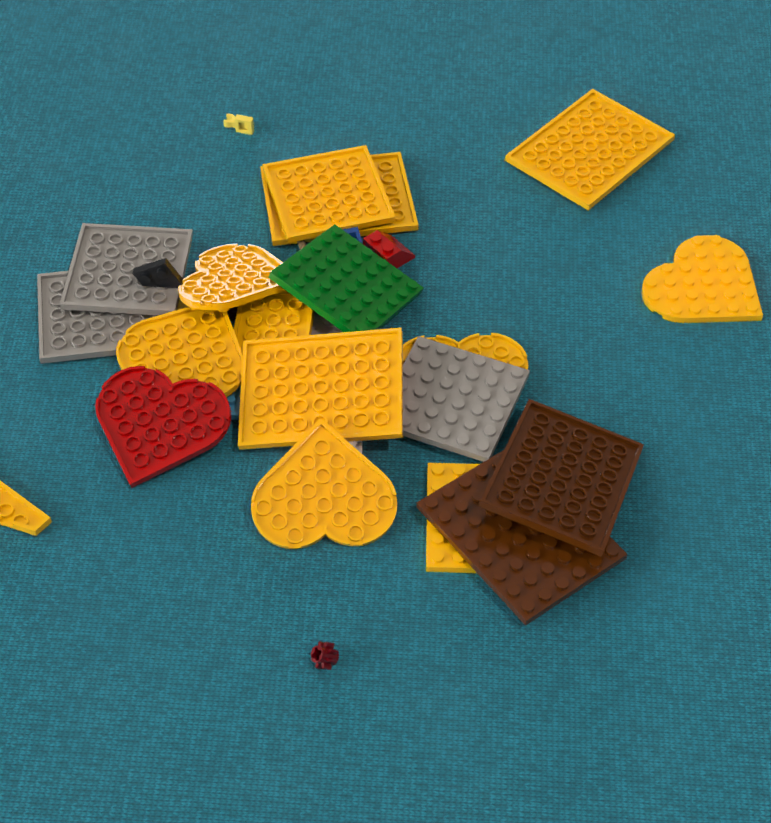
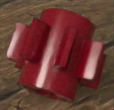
(324, 655)

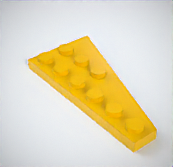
(20, 513)

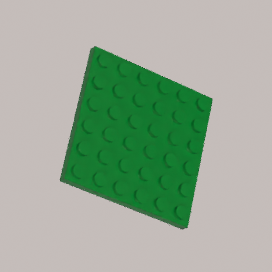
(346, 282)

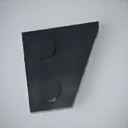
(158, 274)

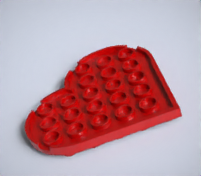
(159, 421)

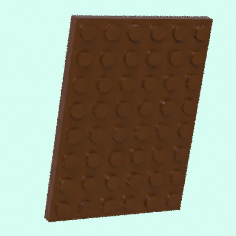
(562, 477)
(517, 562)

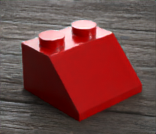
(388, 248)

